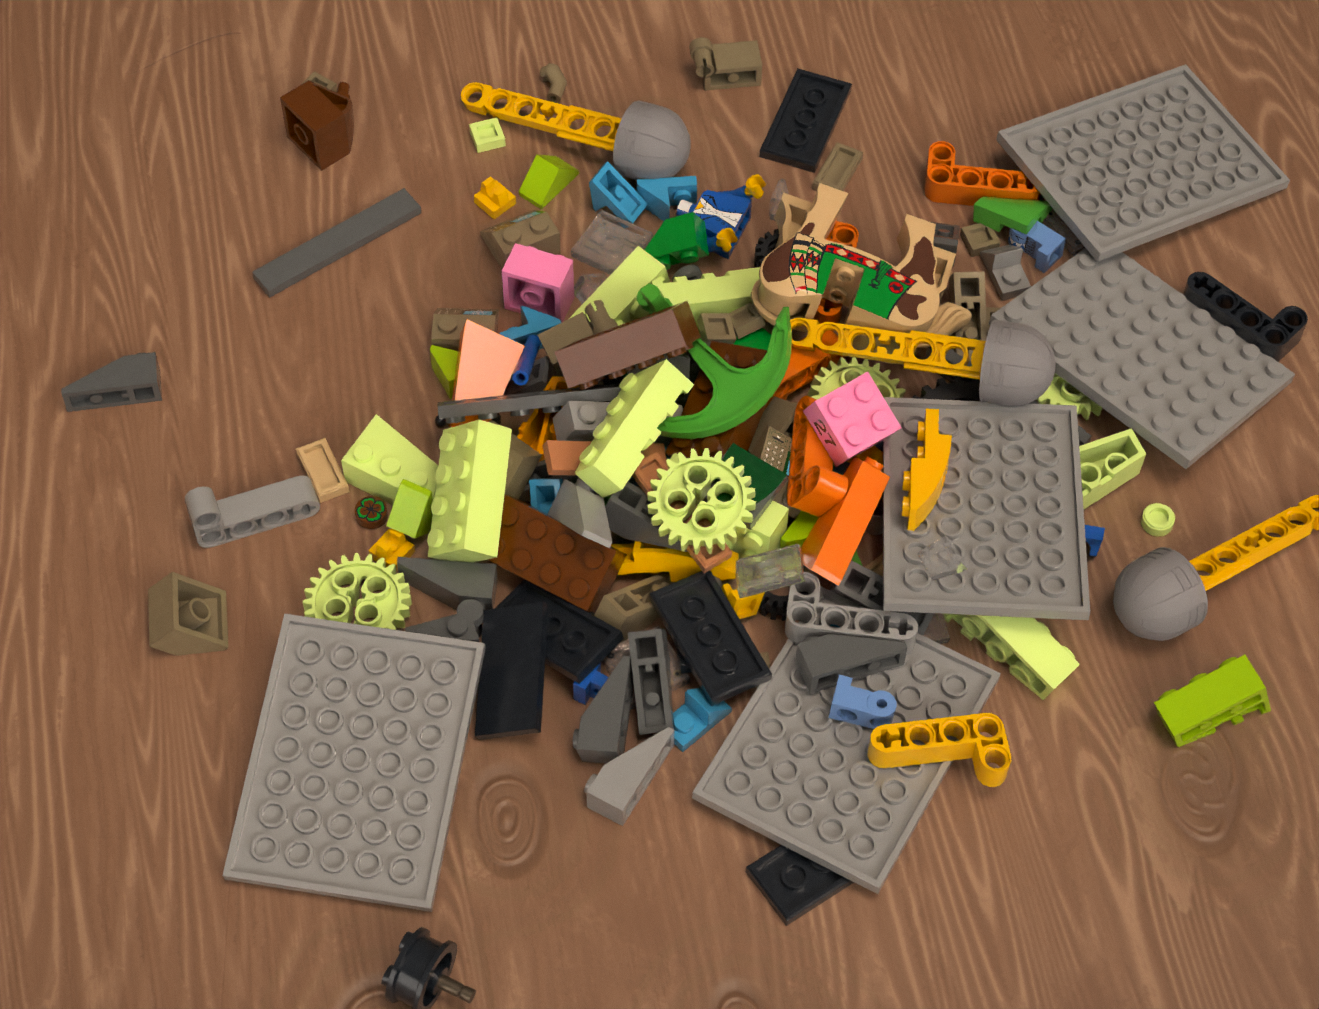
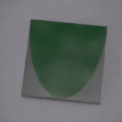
(764, 478)

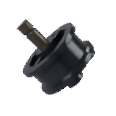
(423, 972)

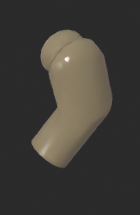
(558, 81)

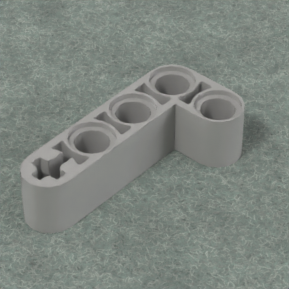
(249, 511)
(849, 619)

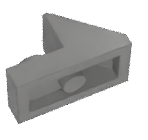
(1006, 271)

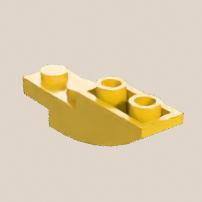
(926, 471)
(655, 559)

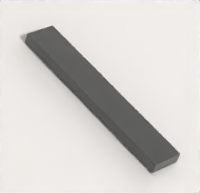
(336, 242)

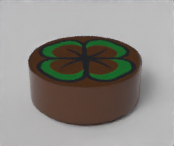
(371, 512)

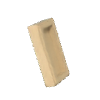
(322, 469)

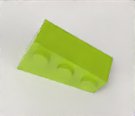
(1212, 700)

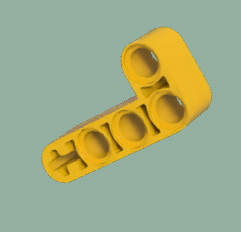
(940, 749)

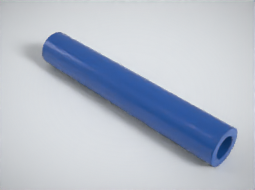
(526, 360)

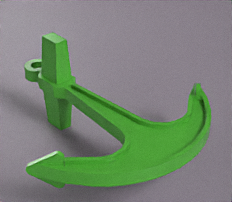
(736, 391)

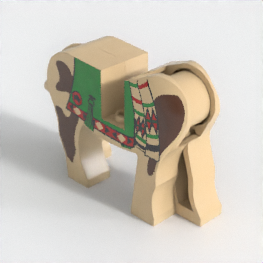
(877, 293)

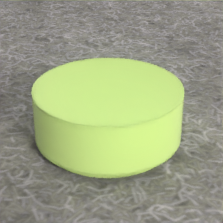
(1157, 519)

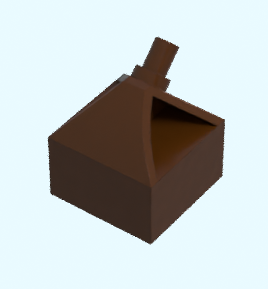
(319, 121)

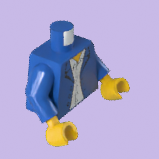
(725, 214)

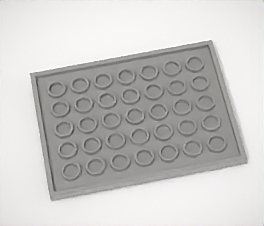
(1141, 161)
(1147, 353)
(1004, 504)
(356, 762)
(810, 775)

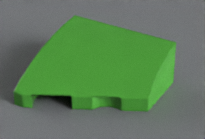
(1013, 213)

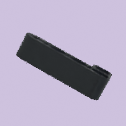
(1272, 336)

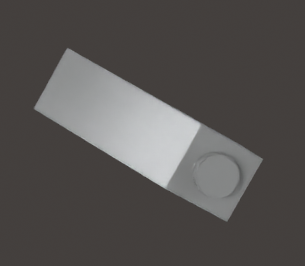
(582, 511)
(626, 777)

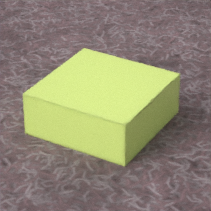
(487, 135)

